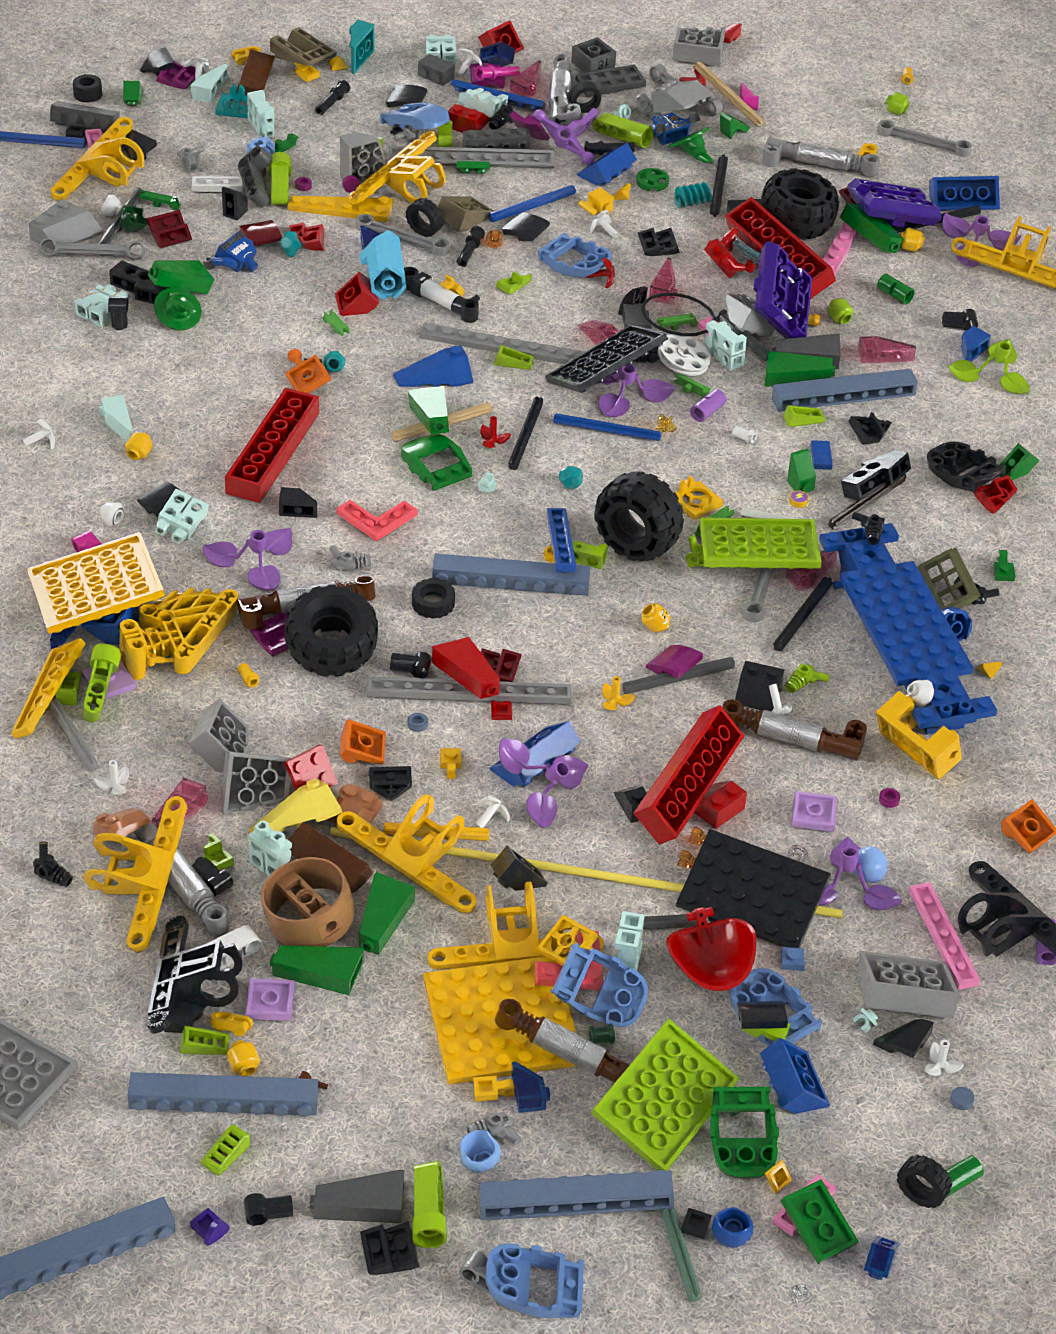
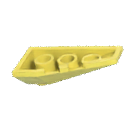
(306, 803)

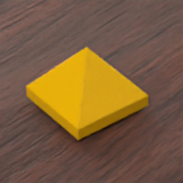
(337, 63)
(623, 192)
(989, 669)
(778, 1176)

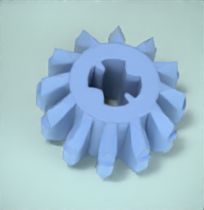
(263, 142)

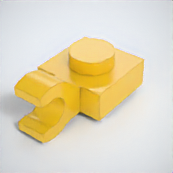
(307, 73)
(450, 284)
(451, 760)
(488, 1088)

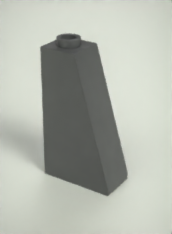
(819, 345)
(361, 1199)

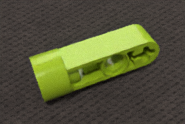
(624, 129)
(280, 170)
(104, 661)
(429, 1222)

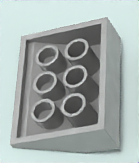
(907, 985)

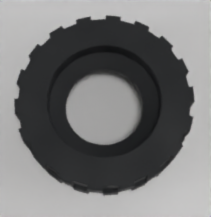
(430, 210)
(433, 609)
(915, 1189)

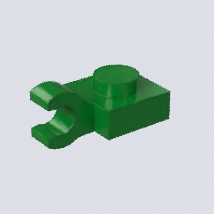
(1003, 569)

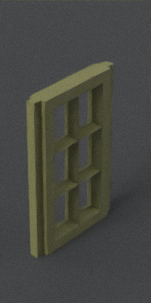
(963, 573)

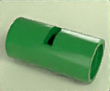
(895, 289)
(964, 1173)

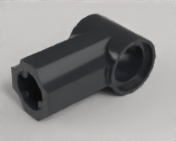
(118, 307)
(964, 319)
(417, 665)
(215, 879)
(261, 1208)

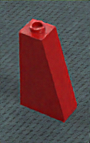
(467, 666)

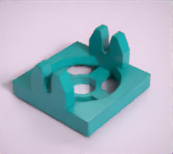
(237, 109)

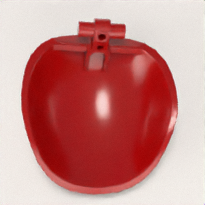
(714, 953)

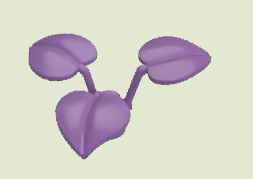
(957, 227)
(616, 406)
(265, 578)
(565, 770)
(846, 858)

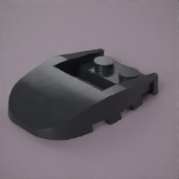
(956, 457)

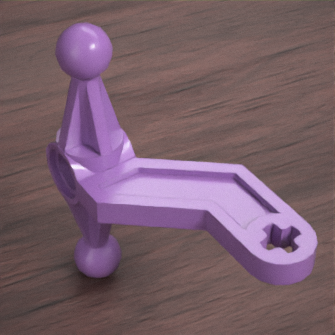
(571, 131)

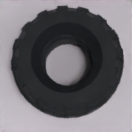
(801, 201)
(652, 503)
(331, 608)

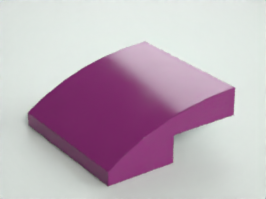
(177, 77)
(497, 82)
(535, 128)
(272, 634)
(675, 660)

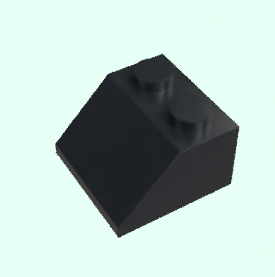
(754, 685)
(514, 871)

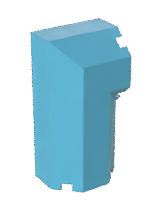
(385, 265)

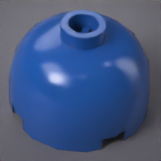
(958, 621)

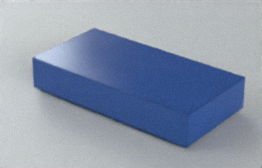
(821, 454)

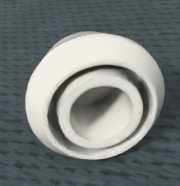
(111, 206)
(112, 513)
(921, 692)

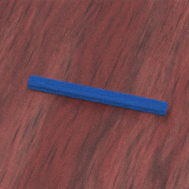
(42, 139)
(532, 203)
(607, 427)

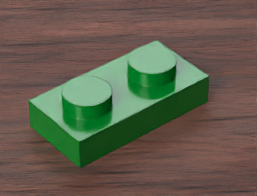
(478, 166)

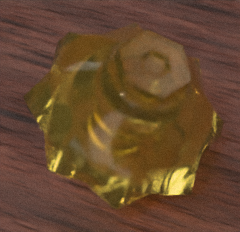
(665, 424)

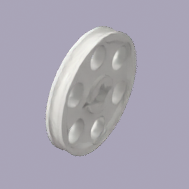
(684, 355)

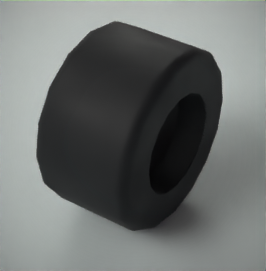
(87, 88)

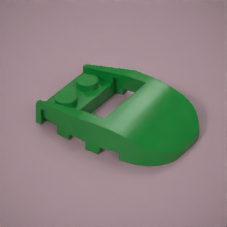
(430, 444)
(744, 1155)

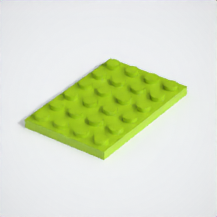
(759, 543)
(663, 1096)

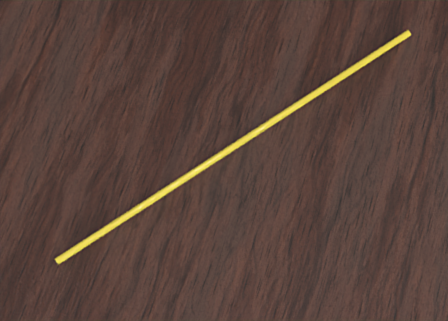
(585, 872)

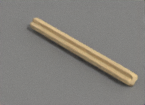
(729, 94)
(453, 418)

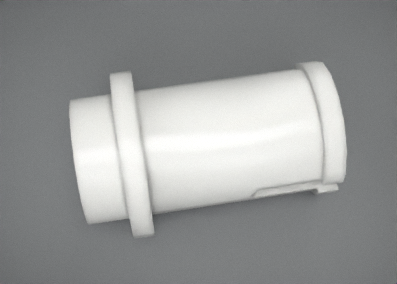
(744, 434)

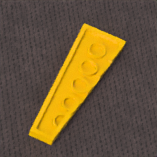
(378, 208)
(49, 680)

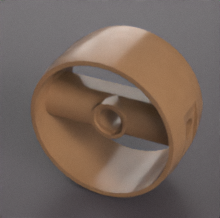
(296, 883)

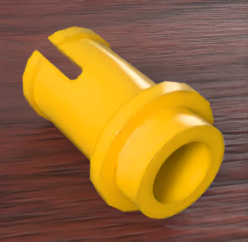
(907, 77)
(814, 319)
(250, 678)

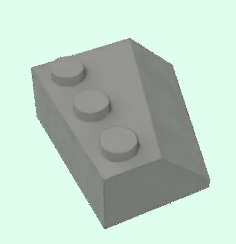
(699, 45)
(679, 95)
(360, 155)
(64, 224)
(743, 315)
(218, 732)
(253, 781)

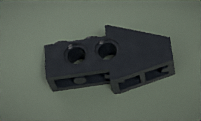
(135, 281)
(875, 474)

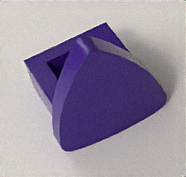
(209, 1226)

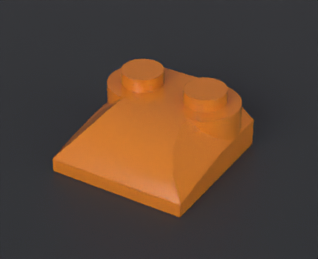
(362, 743)
(1028, 826)

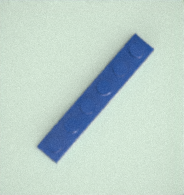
(519, 100)
(561, 540)

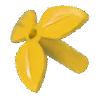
(612, 693)

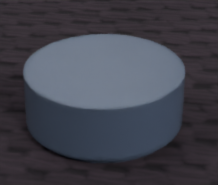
(417, 722)
(962, 1098)

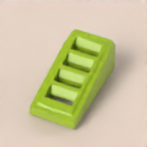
(512, 358)
(802, 416)
(69, 690)
(203, 1048)
(234, 1137)

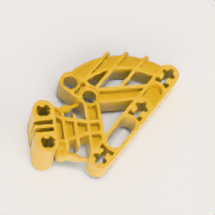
(162, 624)

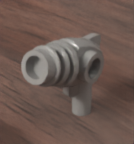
(644, 105)
(409, 133)
(189, 157)
(347, 561)
(498, 1126)

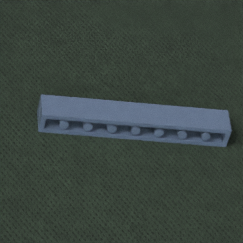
(845, 389)
(510, 574)
(223, 1094)
(576, 1195)
(85, 1246)

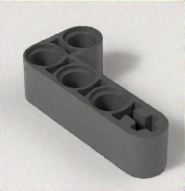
(251, 175)

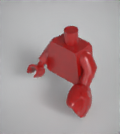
(720, 254)

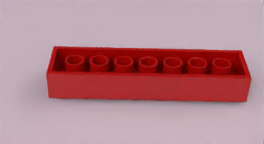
(758, 226)
(272, 445)
(689, 775)

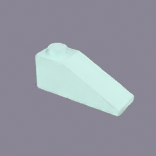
(209, 84)
(116, 415)

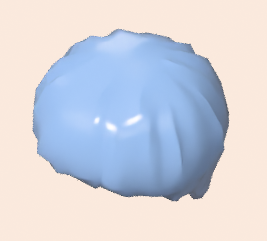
(872, 863)
(479, 1151)

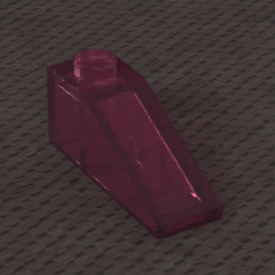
(527, 81)
(664, 283)
(597, 330)
(883, 350)
(805, 578)
(192, 793)

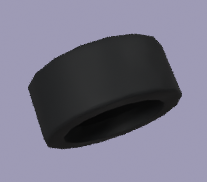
(584, 87)

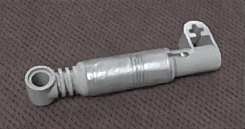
(560, 86)
(819, 155)
(188, 885)

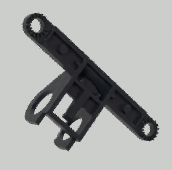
(1011, 910)
(182, 973)

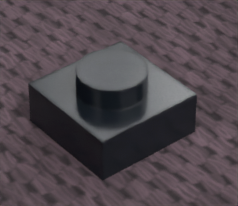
(75, 131)
(696, 1223)

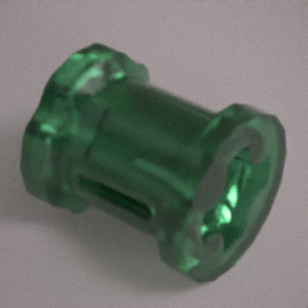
(602, 1034)

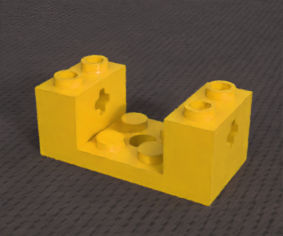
(936, 754)

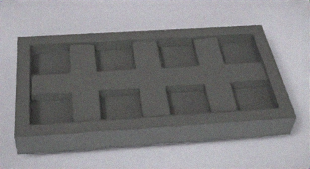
(613, 79)

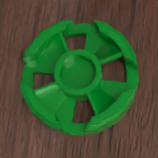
(647, 180)

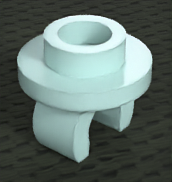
(623, 111)
(487, 484)
(869, 1018)

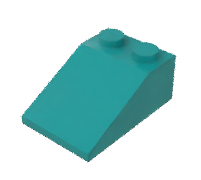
(361, 43)

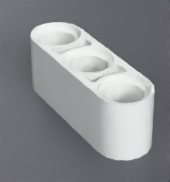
(245, 941)

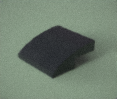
(405, 94)
(526, 226)
(658, 242)
(157, 498)
(762, 1014)
(389, 1249)

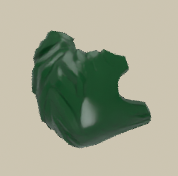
(132, 218)

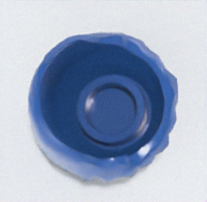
(732, 1227)

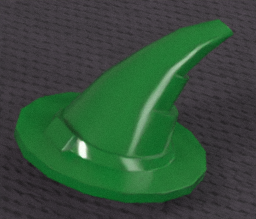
(694, 145)
(177, 309)

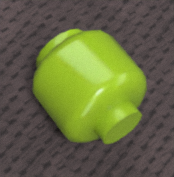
(897, 103)
(840, 310)

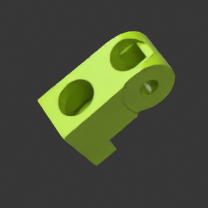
(444, 135)
(589, 554)

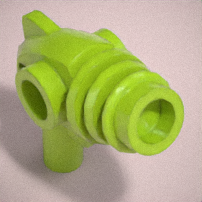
(694, 557)
(802, 676)

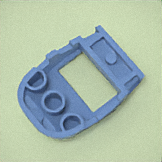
(419, 115)
(590, 264)
(769, 985)
(620, 995)
(509, 1280)

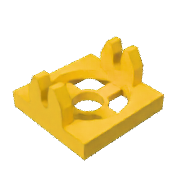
(709, 500)
(557, 935)

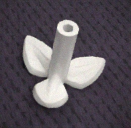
(472, 59)
(200, 64)
(603, 219)
(46, 432)
(777, 702)
(116, 778)
(492, 805)
(938, 1055)

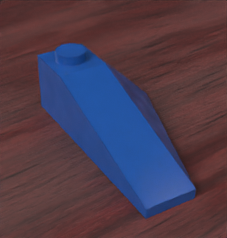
(443, 367)

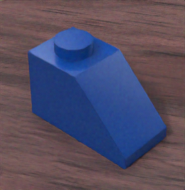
(974, 343)

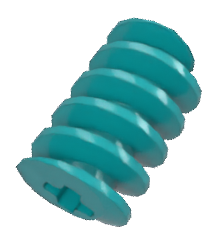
(692, 193)

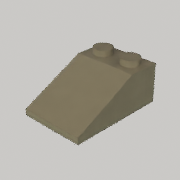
(463, 212)

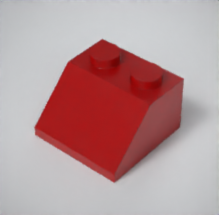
(502, 33)
(467, 119)
(356, 296)
(721, 803)

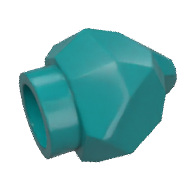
(290, 243)
(334, 361)
(571, 477)

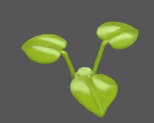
(1002, 353)

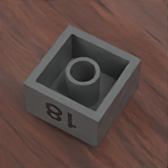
(593, 55)

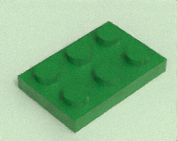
(819, 1221)

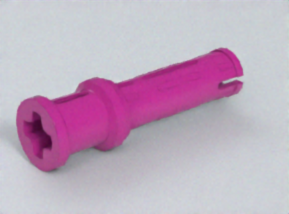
(492, 72)

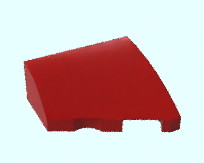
(732, 32)
(310, 237)
(996, 494)

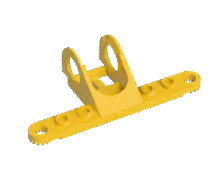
(102, 156)
(403, 167)
(1014, 258)
(412, 856)
(149, 871)
(505, 944)

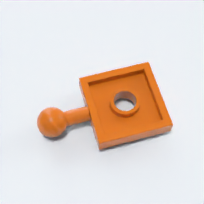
(312, 366)

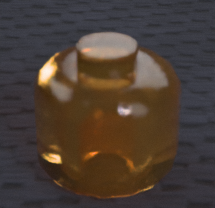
(494, 239)

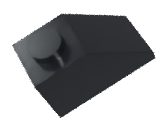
(234, 203)
(296, 503)
(630, 799)

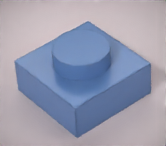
(792, 958)

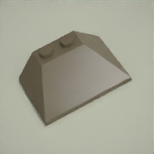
(300, 48)

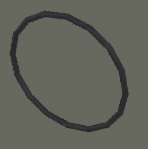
(678, 295)

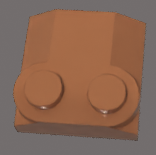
(359, 801)
(120, 823)

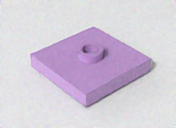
(119, 683)
(814, 811)
(270, 999)

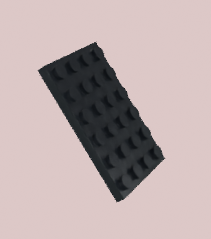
(606, 358)
(754, 886)

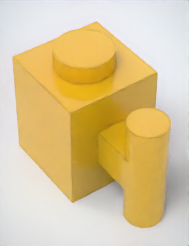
(597, 202)

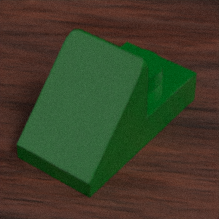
(730, 125)

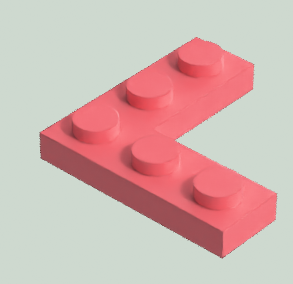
(376, 527)
(547, 972)

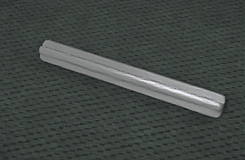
(73, 735)

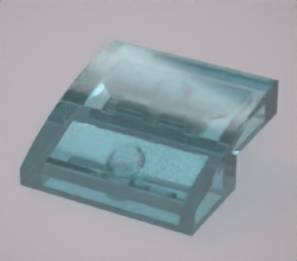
(747, 251)

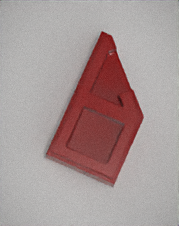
(501, 710)

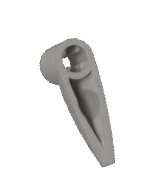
(474, 1270)

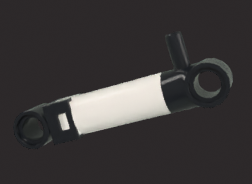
(422, 285)

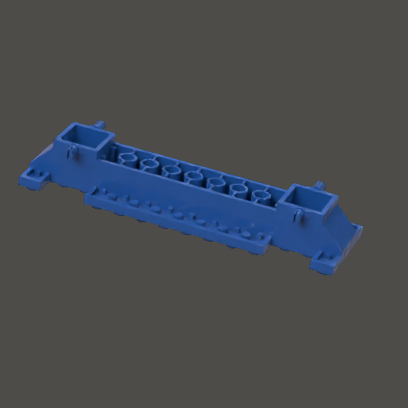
(907, 627)

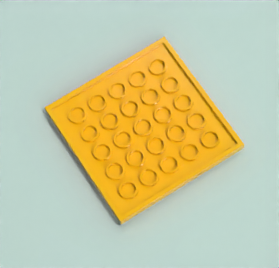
(95, 583)
(464, 1015)

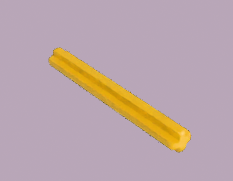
(469, 833)

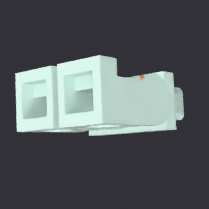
(442, 46)
(482, 101)
(260, 113)
(97, 304)
(725, 344)
(181, 517)
(268, 847)
(629, 939)

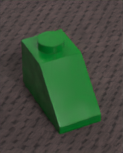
(132, 92)
(1019, 462)
(801, 471)

